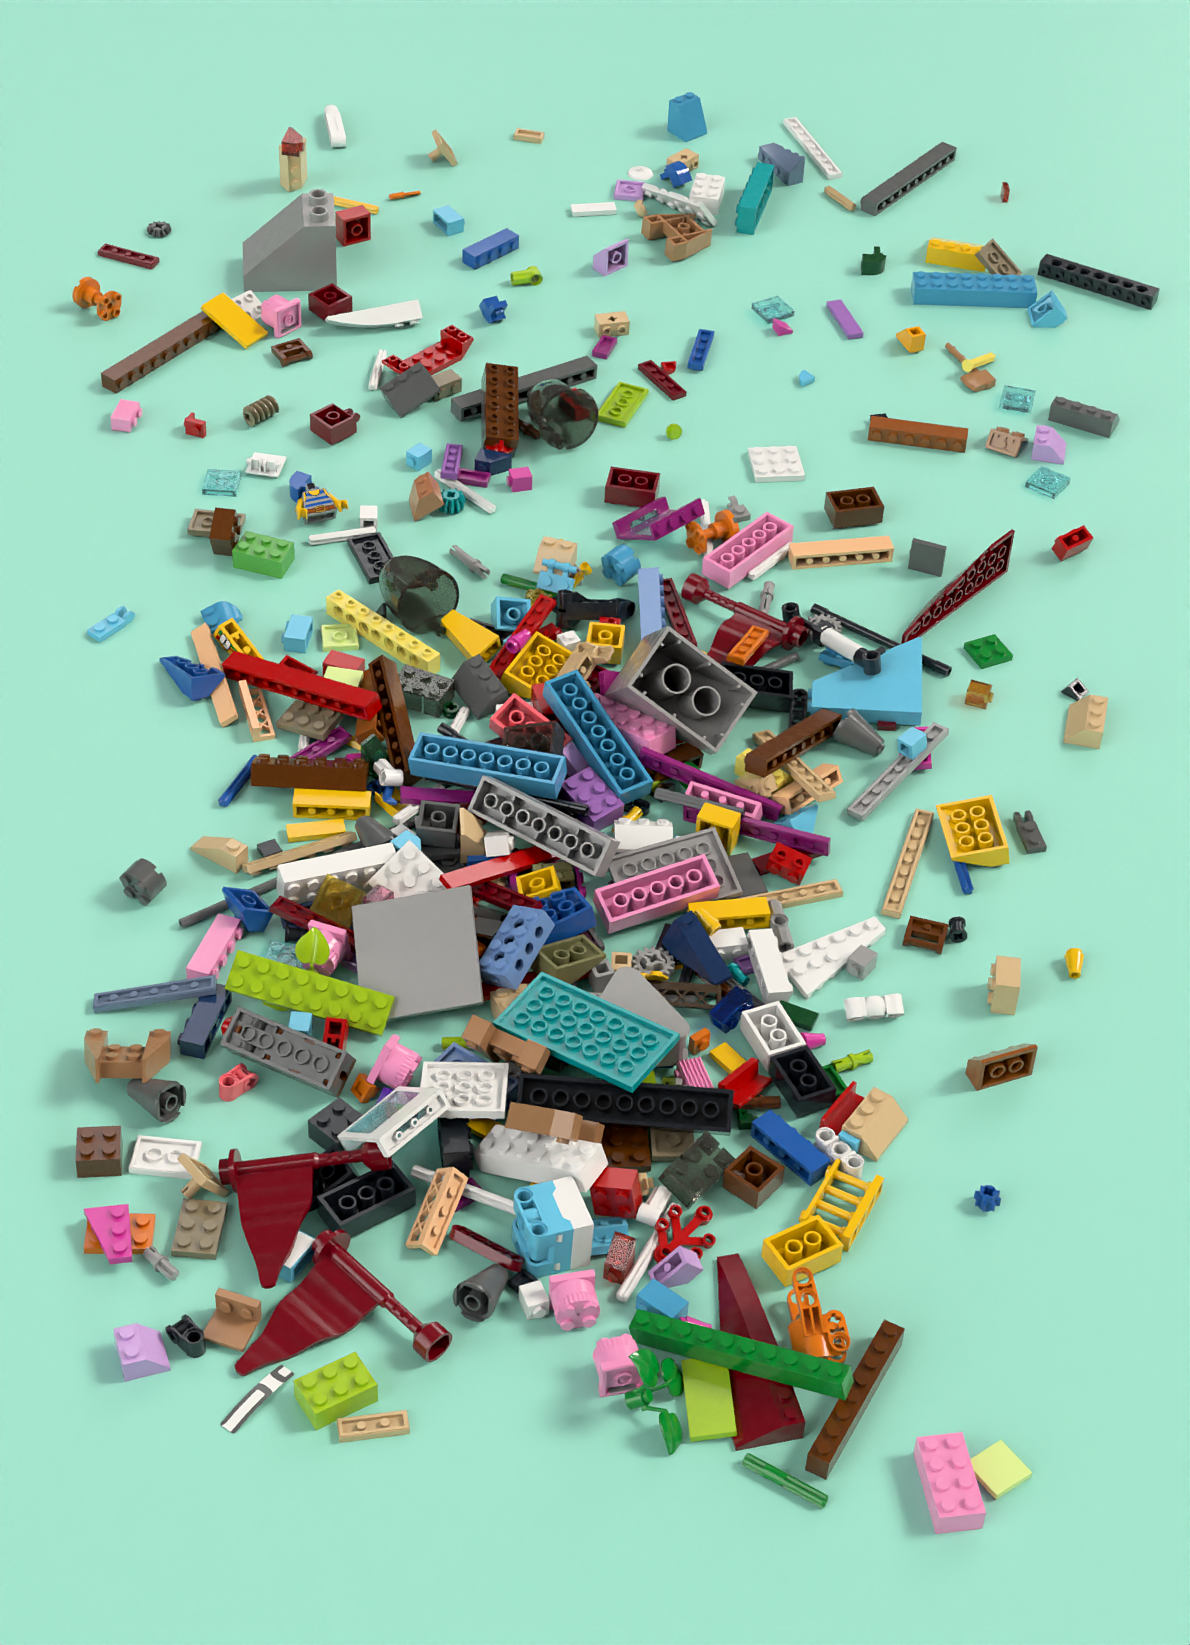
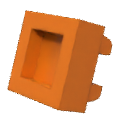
(362, 1089)

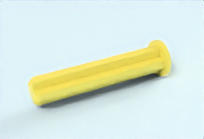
(968, 365)

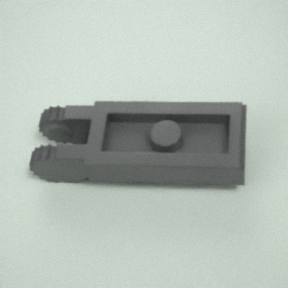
(1029, 833)

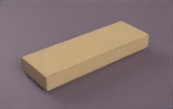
(373, 1426)

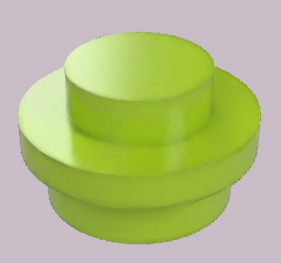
(673, 431)

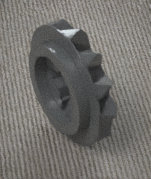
(159, 229)

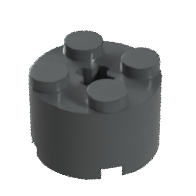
(142, 881)

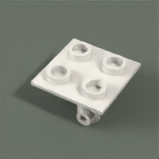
(249, 304)
(265, 464)

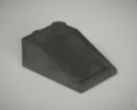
(539, 737)

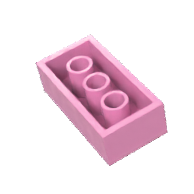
(949, 1483)

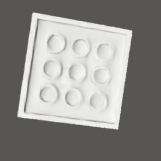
(470, 1087)

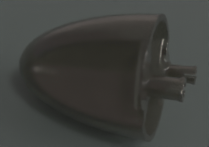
(562, 415)
(418, 593)

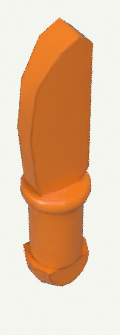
(403, 195)

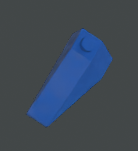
(192, 678)

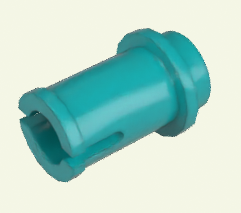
(738, 975)

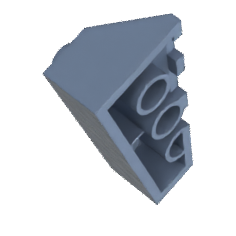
(788, 165)

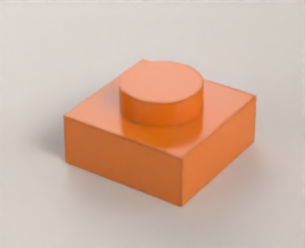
(699, 1041)

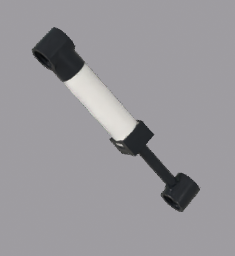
(825, 635)

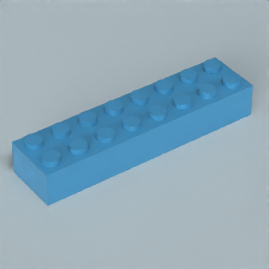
(973, 289)
(597, 736)
(469, 760)

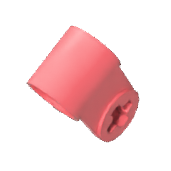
(236, 1082)

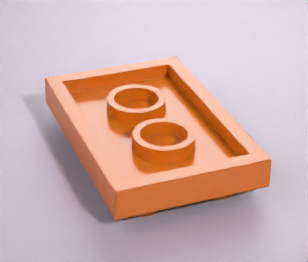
(142, 1234)

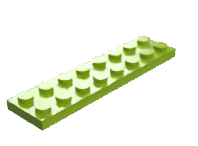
(309, 992)

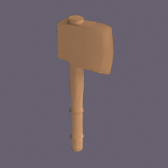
(976, 379)

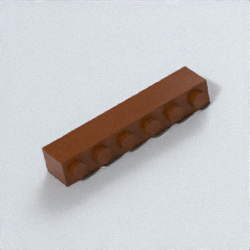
(918, 434)
(374, 726)

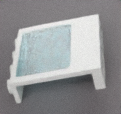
(396, 1119)

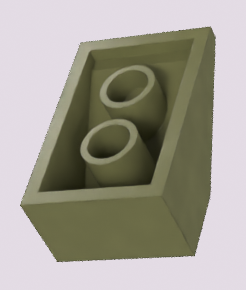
(568, 958)

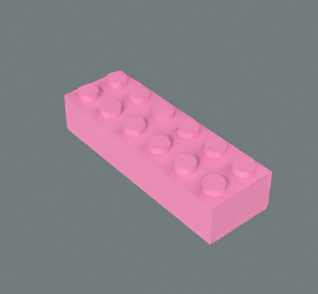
(746, 550)
(639, 728)
(656, 893)

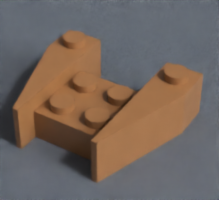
(683, 234)
(498, 1045)
(124, 1061)
(553, 1123)

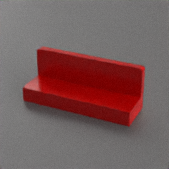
(745, 1082)
(841, 1109)

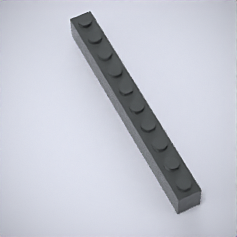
(908, 179)
(570, 373)

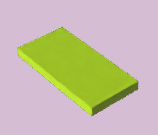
(622, 404)
(708, 1400)

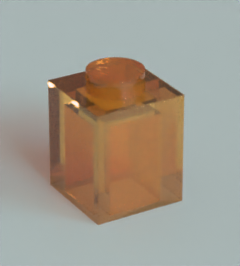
(979, 694)

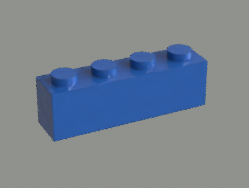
(490, 248)
(790, 1147)

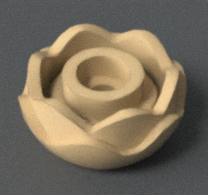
(640, 208)

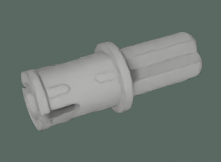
(160, 1263)

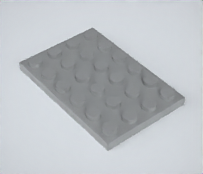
(676, 850)

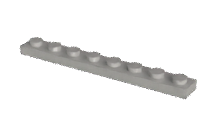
(894, 775)

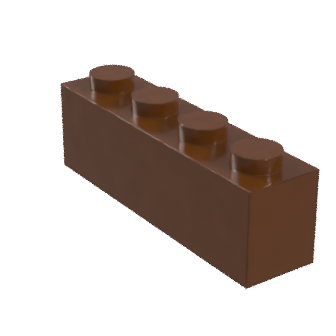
(683, 753)

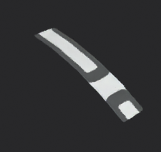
(255, 1398)

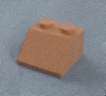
(424, 496)

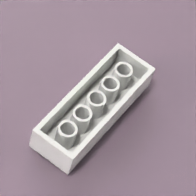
(303, 878)
(539, 1157)

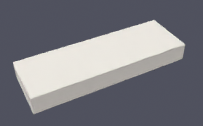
(593, 209)

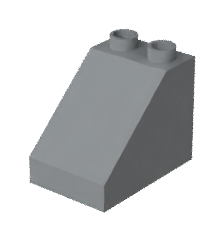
(294, 247)
(682, 688)

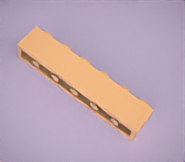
(840, 552)

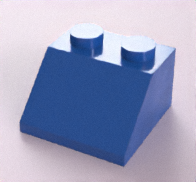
(248, 907)

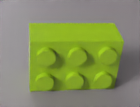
(335, 1390)

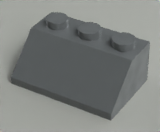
(410, 390)
(479, 687)

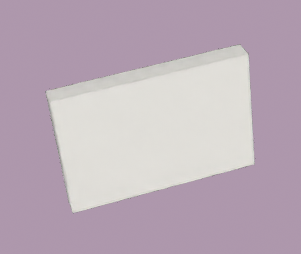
(159, 1156)

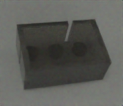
(433, 687)
(696, 1170)

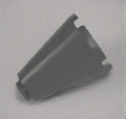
(858, 734)
(372, 832)
(158, 1097)
(481, 1293)

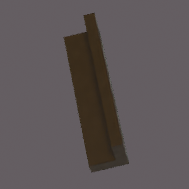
(681, 989)

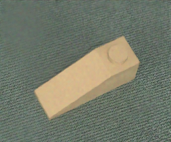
(223, 851)

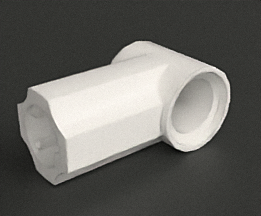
(387, 774)
(654, 1206)

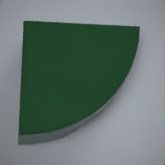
(745, 1119)

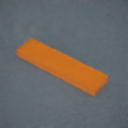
(747, 645)

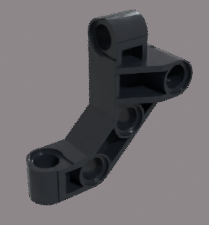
(573, 607)

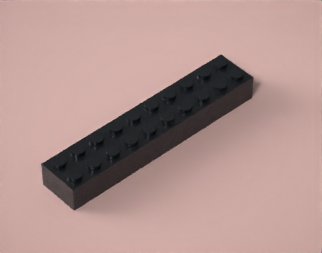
(648, 1107)

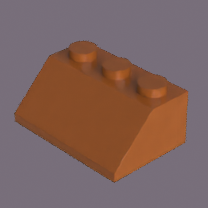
(1001, 1066)

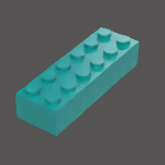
(754, 198)

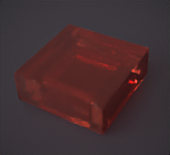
(1004, 192)

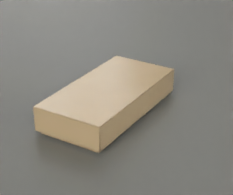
(528, 135)

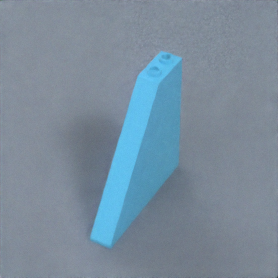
(888, 696)

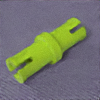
(852, 1061)

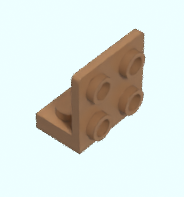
(1005, 441)
(233, 1320)

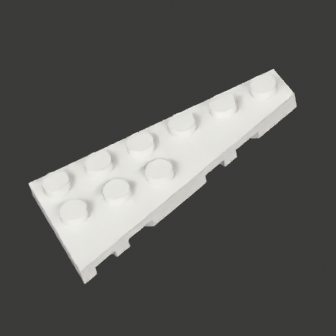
(681, 203)
(826, 957)

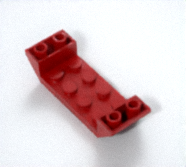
(450, 350)

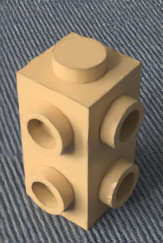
(757, 784)

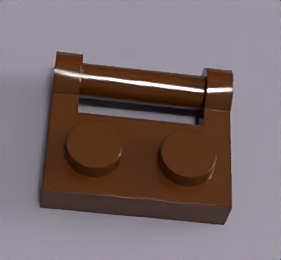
(289, 348)
(928, 930)

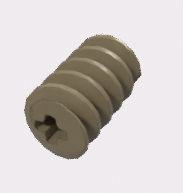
(260, 410)

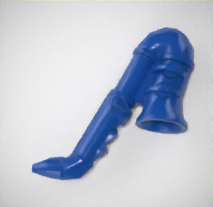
(387, 791)

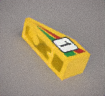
(234, 639)

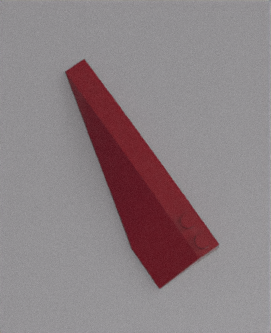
(966, 585)
(763, 1408)

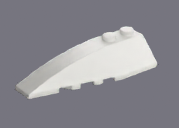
(382, 316)

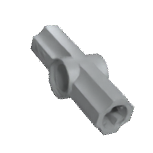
(779, 926)

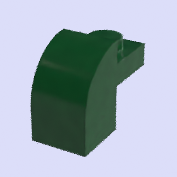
(873, 263)

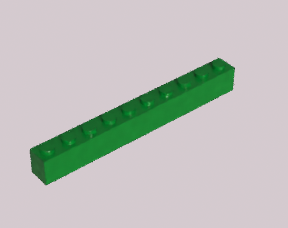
(742, 1354)

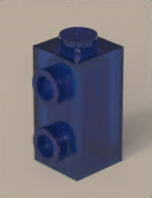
(728, 1011)

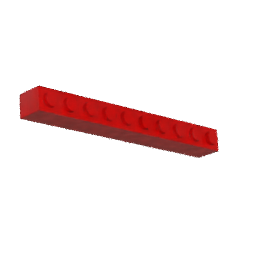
(302, 685)

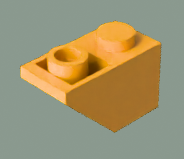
(912, 339)

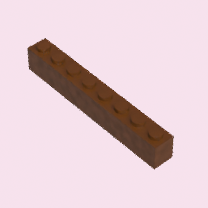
(393, 716)
(792, 743)
(848, 1413)

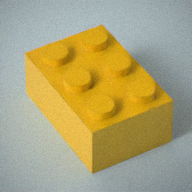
(802, 1245)

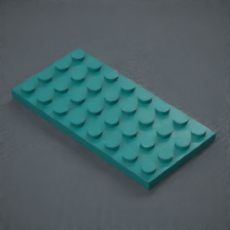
(587, 1031)

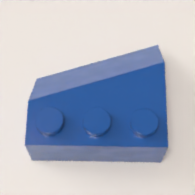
(569, 913)

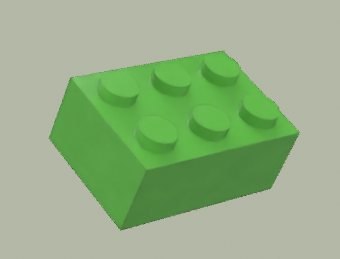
(263, 554)

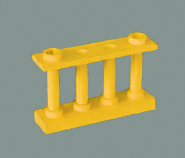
(863, 1204)

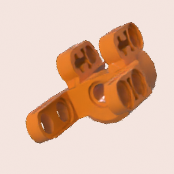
(813, 1330)

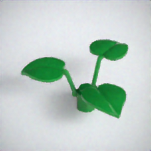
(648, 1368)

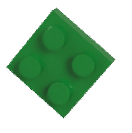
(988, 651)

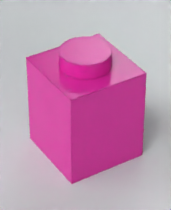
(519, 479)

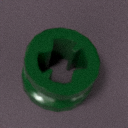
(450, 709)

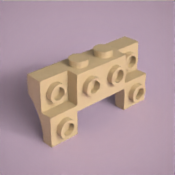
(585, 658)

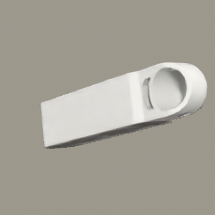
(334, 126)

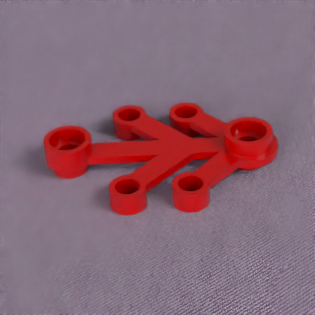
(682, 1237)

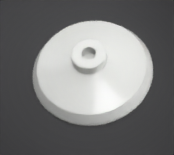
(640, 173)

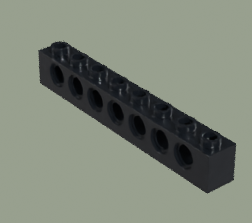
(1098, 281)

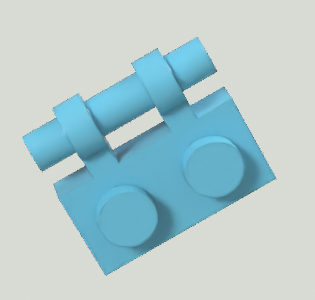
(554, 582)

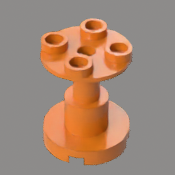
(89, 294)
(722, 528)

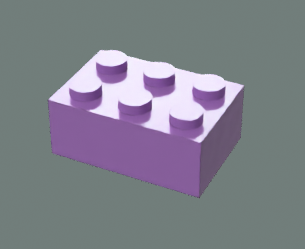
(590, 789)

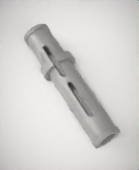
(473, 564)
(767, 590)

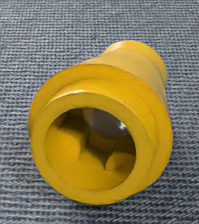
(708, 921)
(1074, 961)

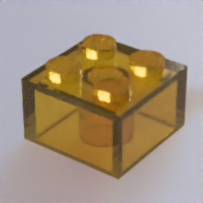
(336, 900)

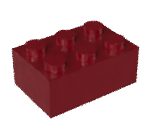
(631, 487)

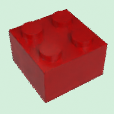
(353, 225)
(617, 1193)

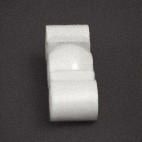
(874, 1007)
(829, 1143)

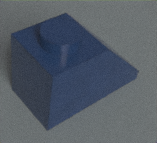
(492, 461)

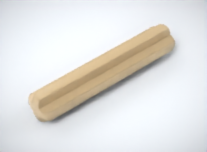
(841, 199)

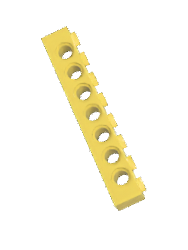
(382, 632)

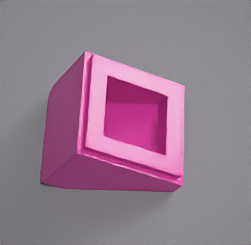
(781, 327)

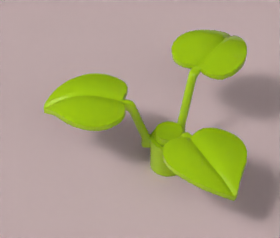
(309, 949)

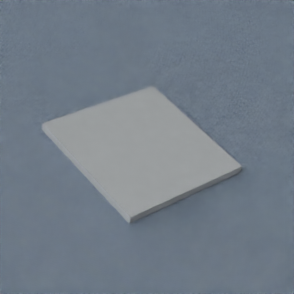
(420, 951)

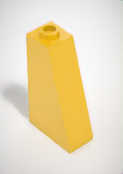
(470, 636)

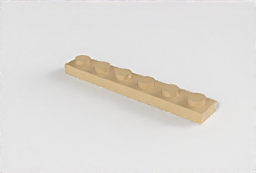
(292, 855)

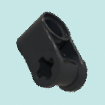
(187, 1337)

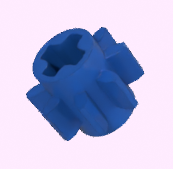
(987, 1198)

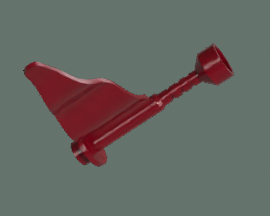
(788, 635)
(278, 1195)
(330, 1304)

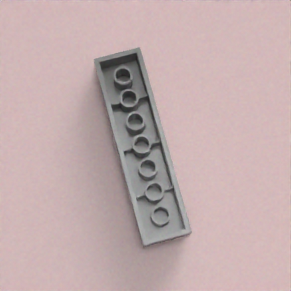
(543, 826)

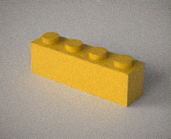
(331, 804)
(736, 913)

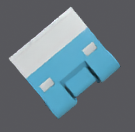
(552, 1227)

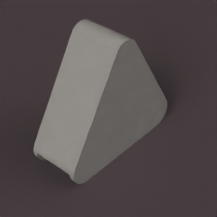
(636, 994)

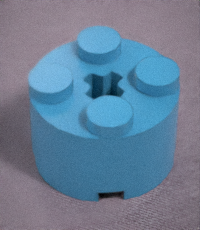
(620, 564)

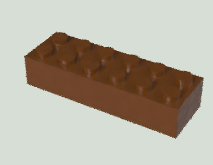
(310, 773)

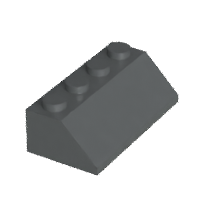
(1083, 417)

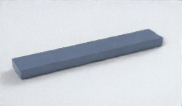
(154, 993)

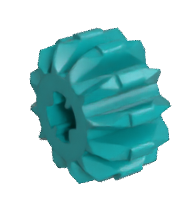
(452, 500)

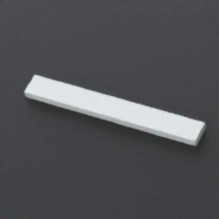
(812, 148)

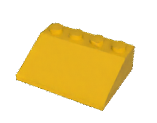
(954, 254)
(535, 664)
(974, 831)

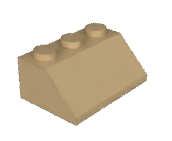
(293, 170)
(1086, 721)
(876, 1123)

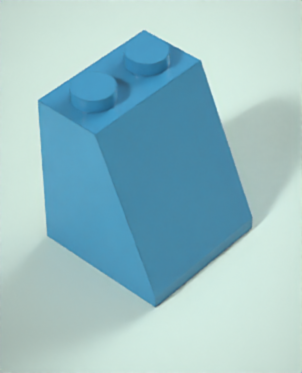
(686, 117)

